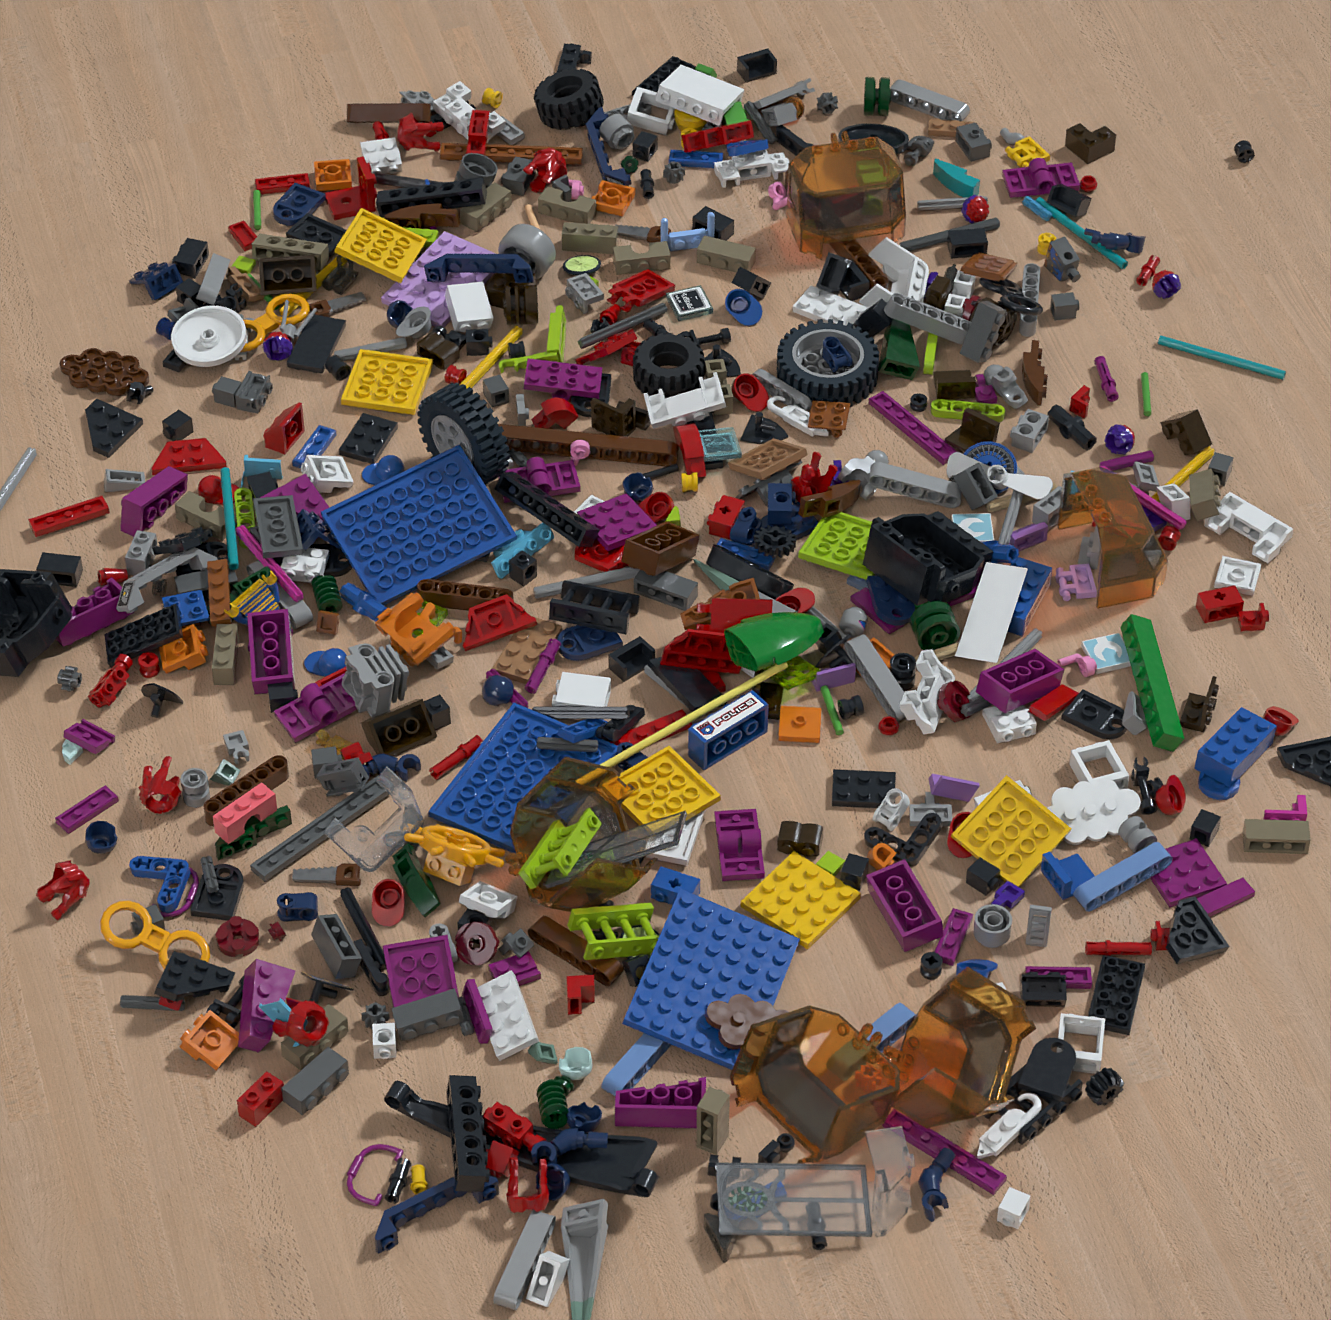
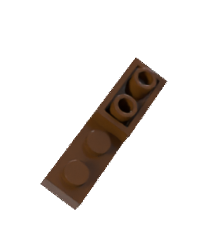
(424, 216)
(1033, 373)
(832, 502)

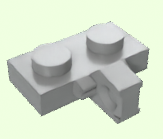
(918, 811)

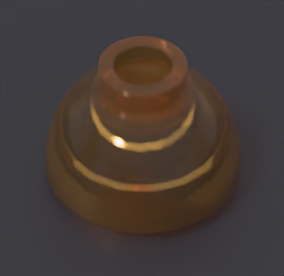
(798, 103)

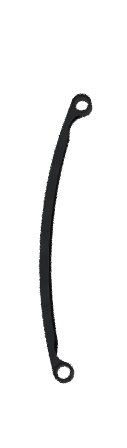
(613, 1169)

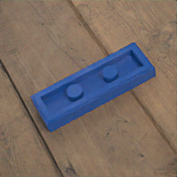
(695, 158)
(315, 445)
(747, 552)
(581, 730)

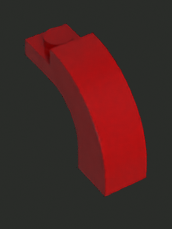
(692, 450)

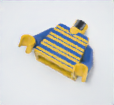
(256, 598)

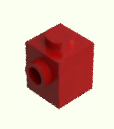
(498, 1159)

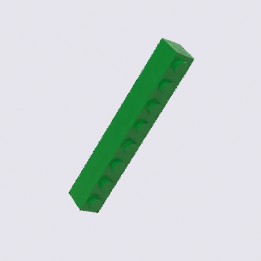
(1152, 683)

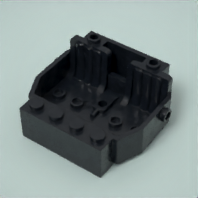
(925, 557)
(30, 617)

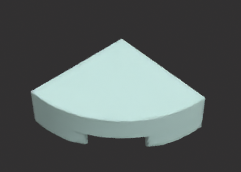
(71, 751)

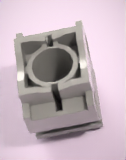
(374, 678)

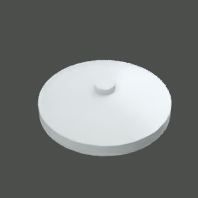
(209, 336)

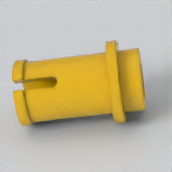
(418, 1179)

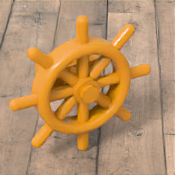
(454, 852)

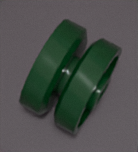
(877, 96)
(934, 625)

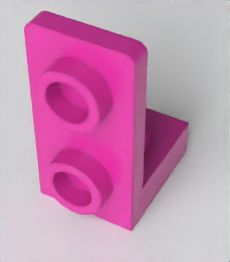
(1298, 811)

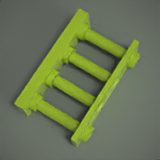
(559, 848)
(615, 916)

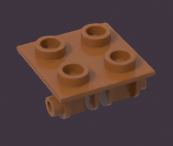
(829, 416)

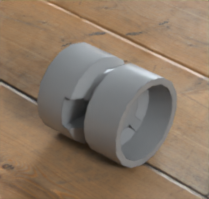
(195, 787)
(1136, 834)

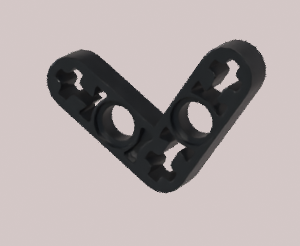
(911, 845)

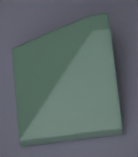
(225, 773)
(543, 1053)

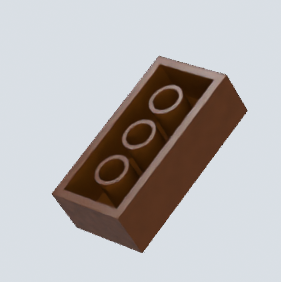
(660, 548)

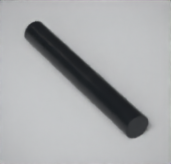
(661, 472)

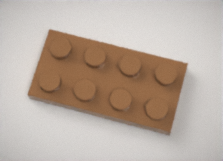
(523, 650)

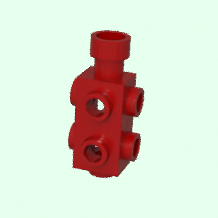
(111, 682)
(511, 1127)

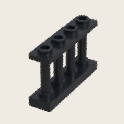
(592, 616)
(1044, 1117)

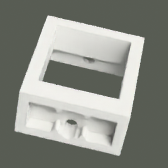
(646, 121)
(1096, 751)
(1085, 1061)

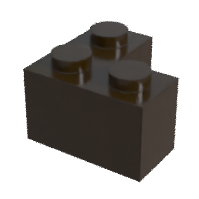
(1090, 145)
(496, 288)
(1189, 430)

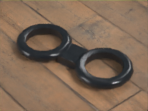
(1012, 293)

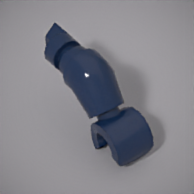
(1117, 241)
(380, 761)
(566, 1141)
(930, 1182)

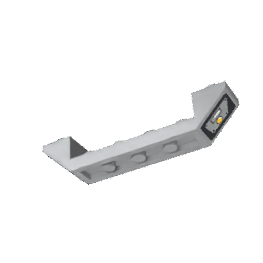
(130, 595)

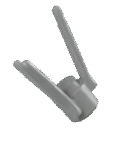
(289, 329)

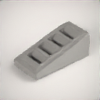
(122, 480)
(1133, 715)
(1038, 926)

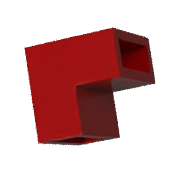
(579, 990)

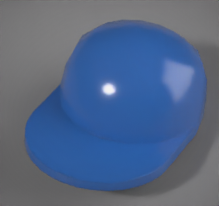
(743, 307)
(386, 468)
(325, 662)
(979, 965)

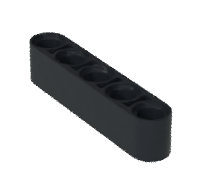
(743, 569)

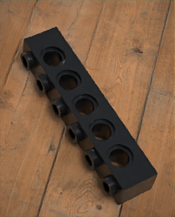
(448, 194)
(547, 509)
(466, 1133)

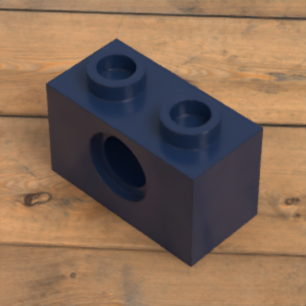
(780, 503)

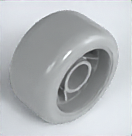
(531, 246)

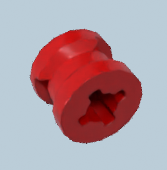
(455, 375)
(1169, 538)
(148, 665)

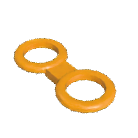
(270, 321)
(151, 935)

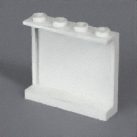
(698, 94)

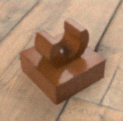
(327, 622)

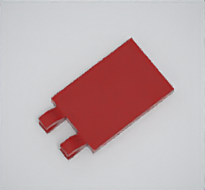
(640, 289)
(730, 612)

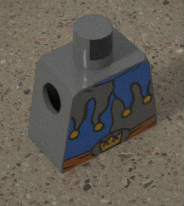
(1062, 260)

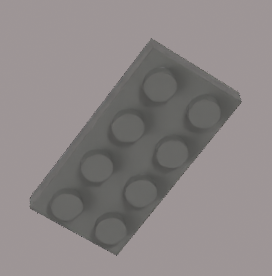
(278, 526)

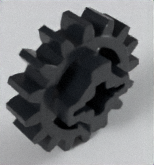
(774, 541)

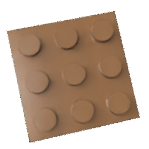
(768, 459)

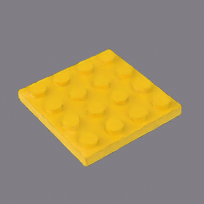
(380, 245)
(387, 382)
(666, 787)
(1011, 831)
(800, 899)

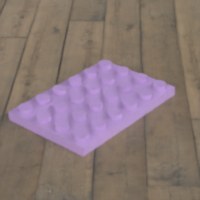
(420, 293)

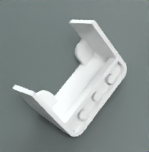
(902, 268)

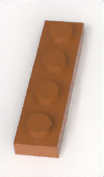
(219, 592)

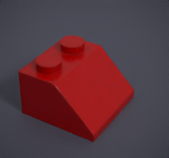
(285, 429)

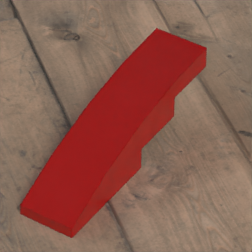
(478, 132)
(717, 136)

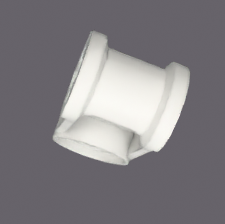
(891, 810)

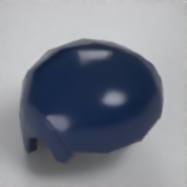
(397, 312)
(638, 486)
(497, 690)
(101, 837)
(584, 1117)
(557, 1181)

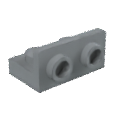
(583, 291)
(1090, 550)

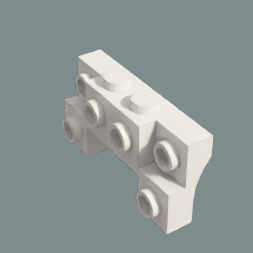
(458, 112)
(751, 166)
(686, 406)
(1252, 523)
(923, 703)

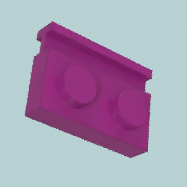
(89, 736)
(523, 968)

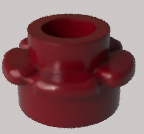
(276, 931)

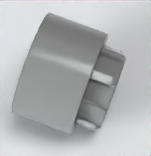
(617, 132)
(992, 925)

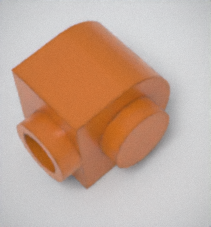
(881, 856)

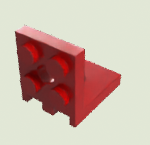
(357, 196)

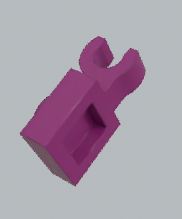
(984, 393)

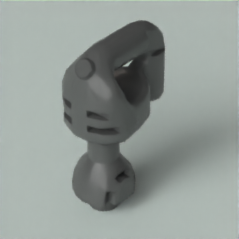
(920, 146)

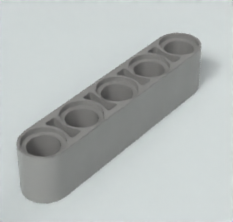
(928, 101)
(213, 279)
(1030, 289)
(927, 318)
(915, 485)
(298, 611)
(876, 675)
(524, 1260)

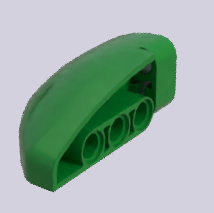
(771, 636)

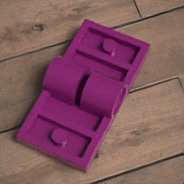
(1039, 178)
(563, 379)
(551, 478)
(315, 709)
(739, 844)

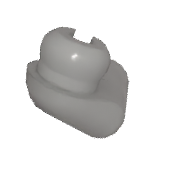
(1010, 138)

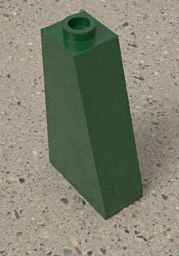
(899, 351)

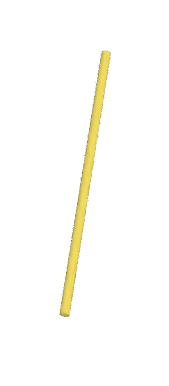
(694, 715)

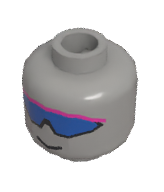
(853, 621)

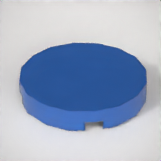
(1216, 789)

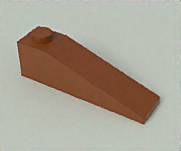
(741, 590)

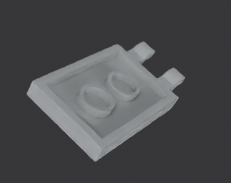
(799, 88)

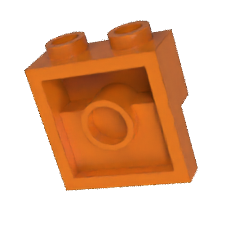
(186, 651)
(210, 1040)

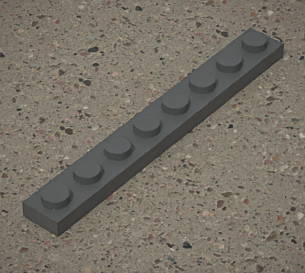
(313, 834)

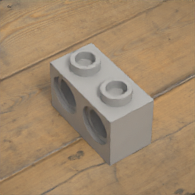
(779, 114)
(1029, 430)
(1048, 509)
(140, 553)

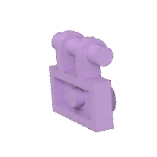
(1082, 582)

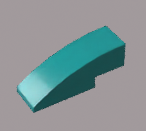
(956, 179)

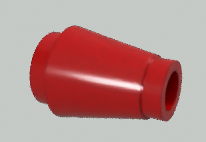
(611, 314)
(118, 575)

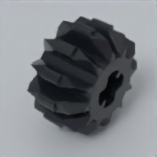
(1104, 1086)

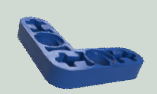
(746, 147)
(145, 868)

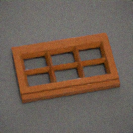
(989, 266)

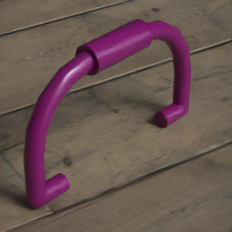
(190, 898)
(356, 1164)

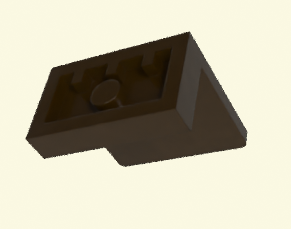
(954, 384)
(613, 420)
(973, 430)
(771, 694)
(1198, 708)

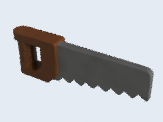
(649, 234)
(334, 305)
(330, 875)

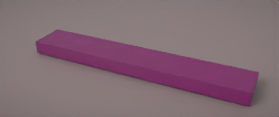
(912, 427)
(932, 1143)

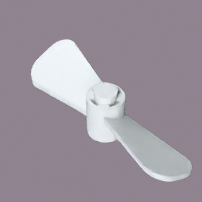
(1030, 485)

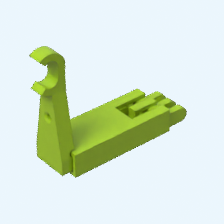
(555, 344)

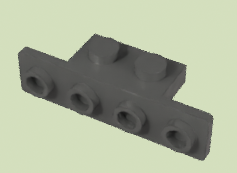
(761, 486)

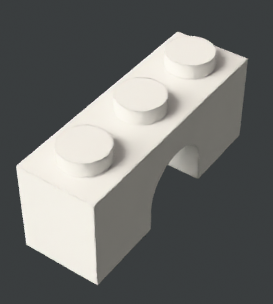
(962, 289)

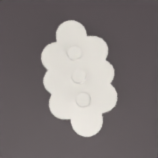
(1093, 809)

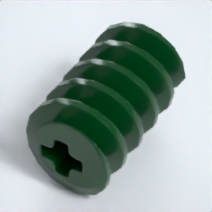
(326, 593)
(552, 1104)

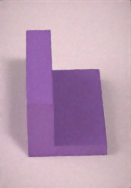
(1029, 536)
(835, 677)
(952, 787)

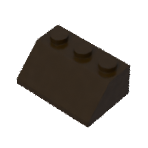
(288, 275)
(399, 728)

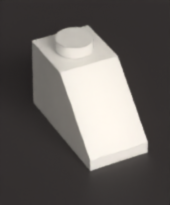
(1175, 500)
(547, 1278)

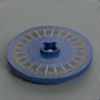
(993, 454)

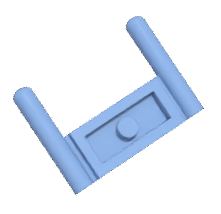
(686, 239)

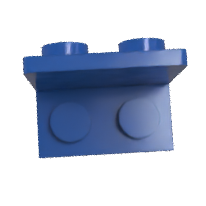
(191, 606)
(1065, 874)

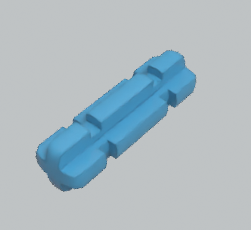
(1037, 208)

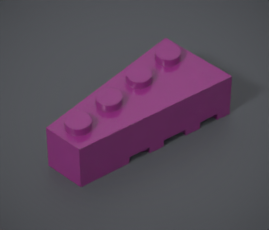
(151, 500)
(93, 613)
(264, 985)
(661, 1106)

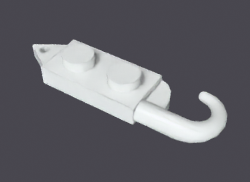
(795, 416)
(1007, 1128)

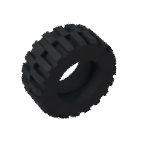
(568, 98)
(668, 351)

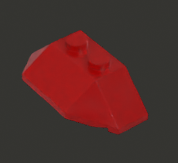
(699, 651)

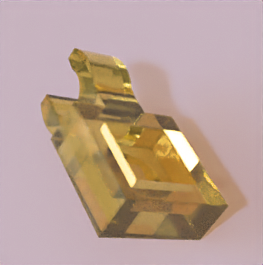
(326, 741)

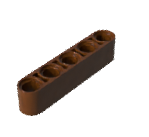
(387, 112)
(458, 595)
(270, 773)
(572, 948)

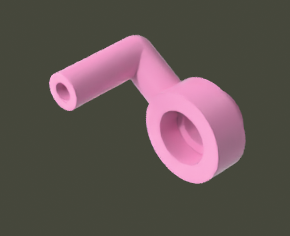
(577, 189)
(777, 192)
(579, 450)
(1086, 664)

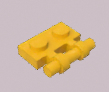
(1030, 151)

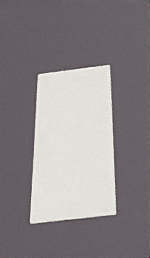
(991, 612)

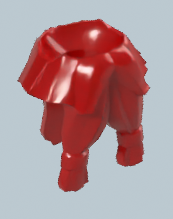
(411, 133)
(549, 166)
(811, 480)
(159, 785)
(68, 880)
(316, 1024)
(535, 1202)

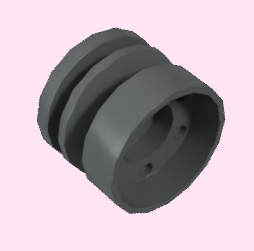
(477, 166)

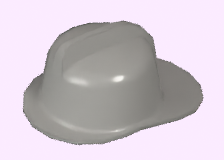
(416, 323)

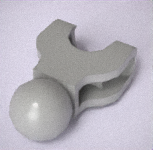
(1004, 383)
(860, 470)

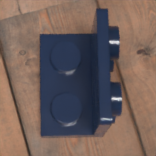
(158, 279)
(313, 527)

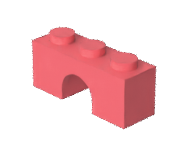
(231, 820)

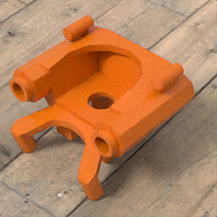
(404, 620)

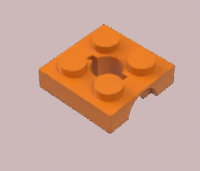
(332, 174)
(613, 198)

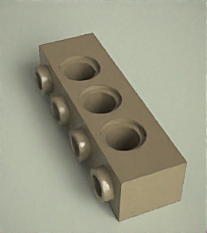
(274, 246)

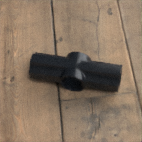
(1072, 427)

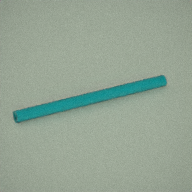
(1079, 231)
(1222, 357)
(229, 518)

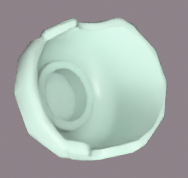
(576, 1063)

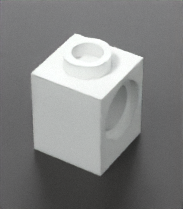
(384, 1040)
(1013, 1208)

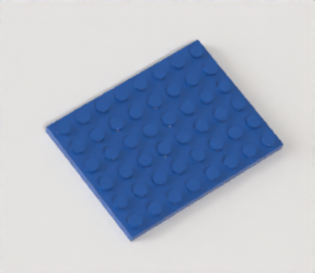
(418, 525)
(503, 772)
(705, 958)

